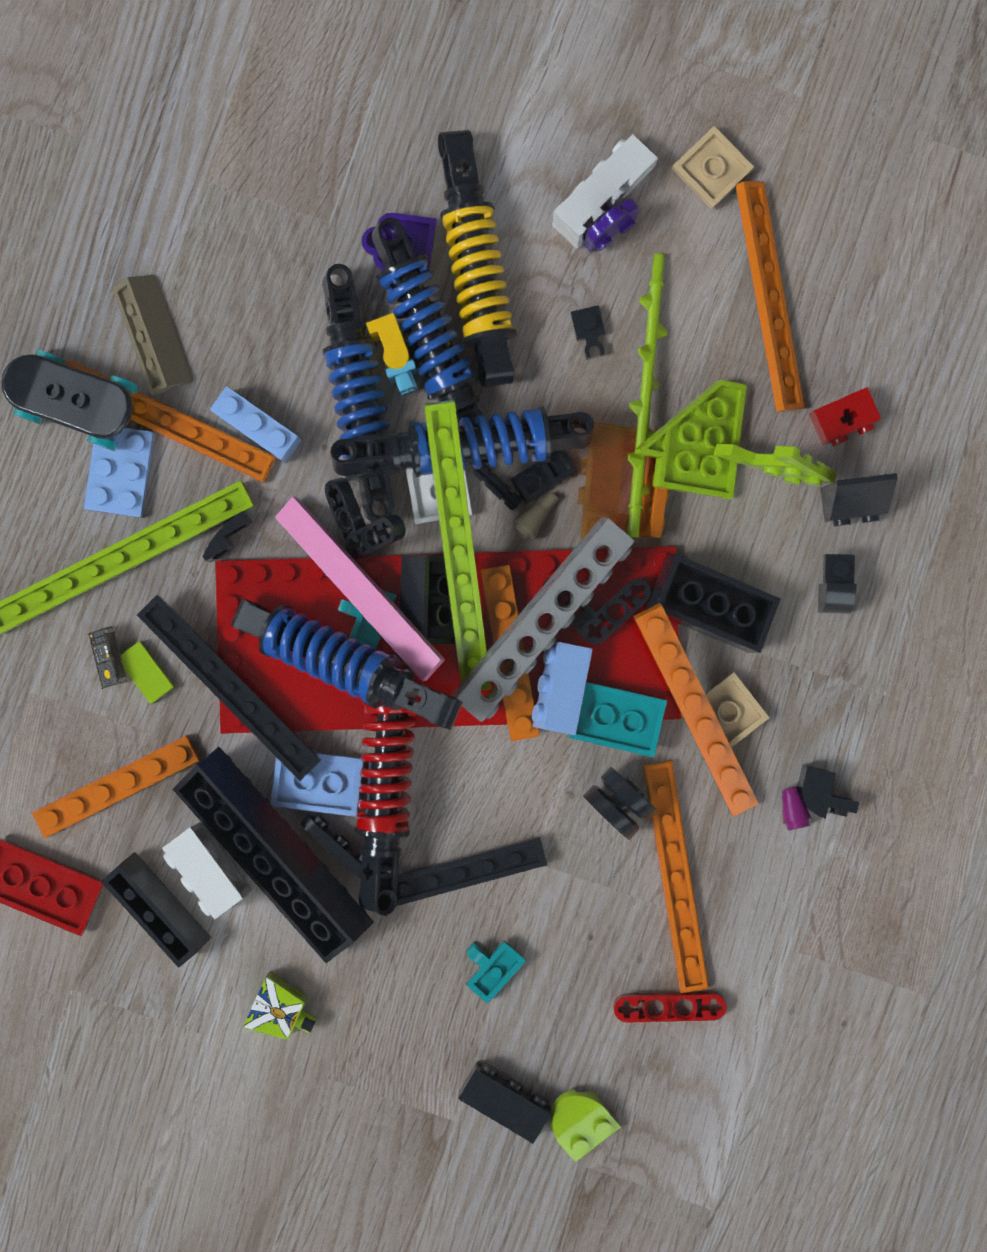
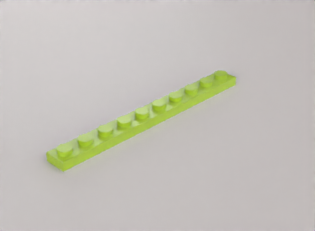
(456, 535)
(124, 555)

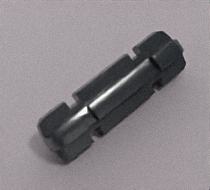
(498, 487)

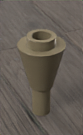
(531, 521)

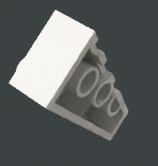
(603, 189)

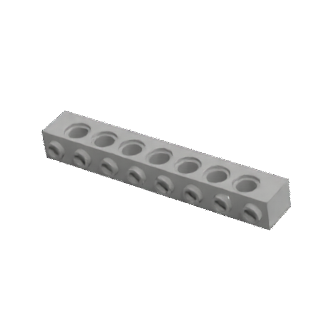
(545, 601)

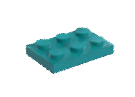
(620, 719)

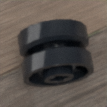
(620, 802)

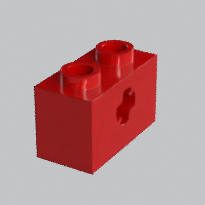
(859, 407)

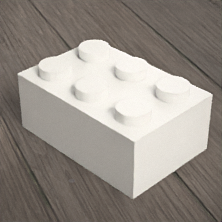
(206, 870)

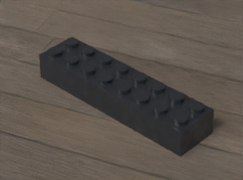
(273, 855)

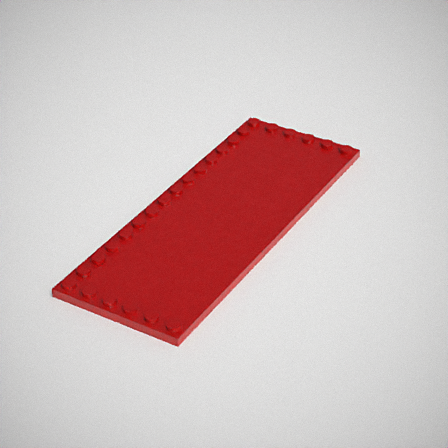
(312, 705)

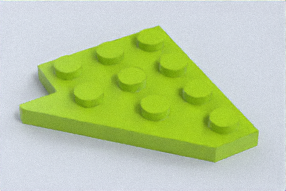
(688, 443)

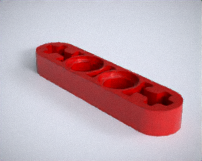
(669, 1011)

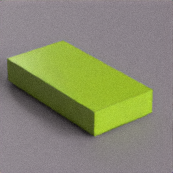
(146, 672)

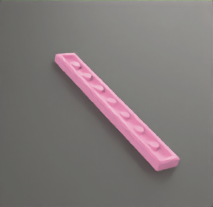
(360, 589)

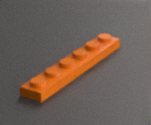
(502, 612)
(116, 786)

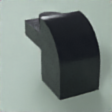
(838, 587)
(816, 790)

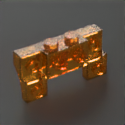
(603, 475)

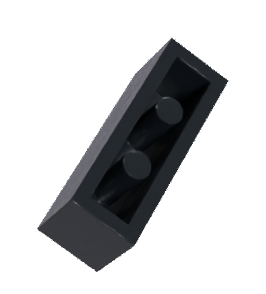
(505, 1101)

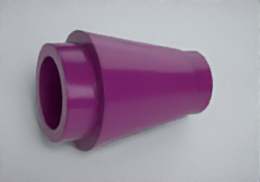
(794, 809)

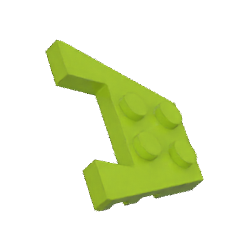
(784, 463)

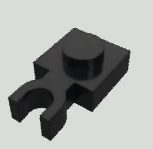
(587, 327)

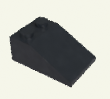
(858, 498)

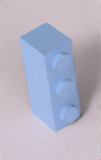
(255, 424)
(561, 688)

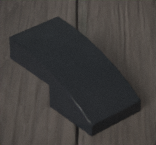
(543, 476)
(220, 542)

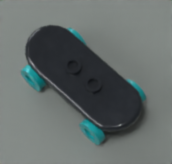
(49, 390)

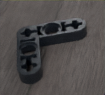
(343, 501)
(590, 617)

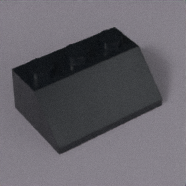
(426, 597)

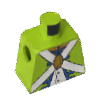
(279, 1009)

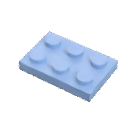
(121, 477)
(326, 789)

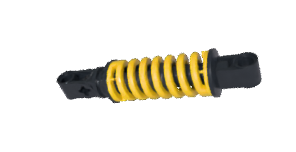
(468, 234)

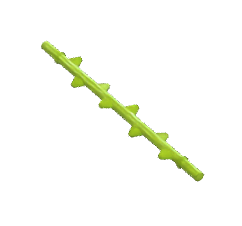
(649, 383)

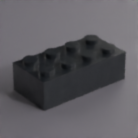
(714, 603)

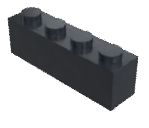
(156, 909)

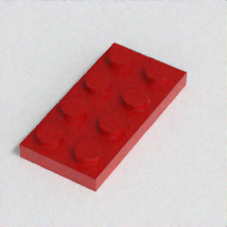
(47, 888)

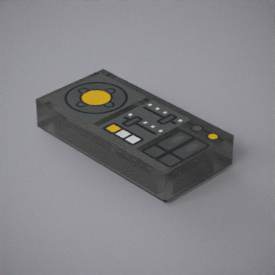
(107, 657)

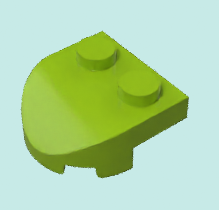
(581, 1122)

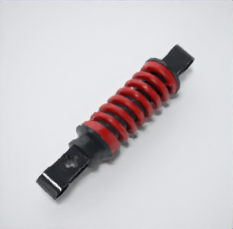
(384, 816)

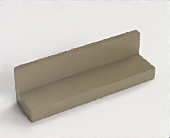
(152, 333)

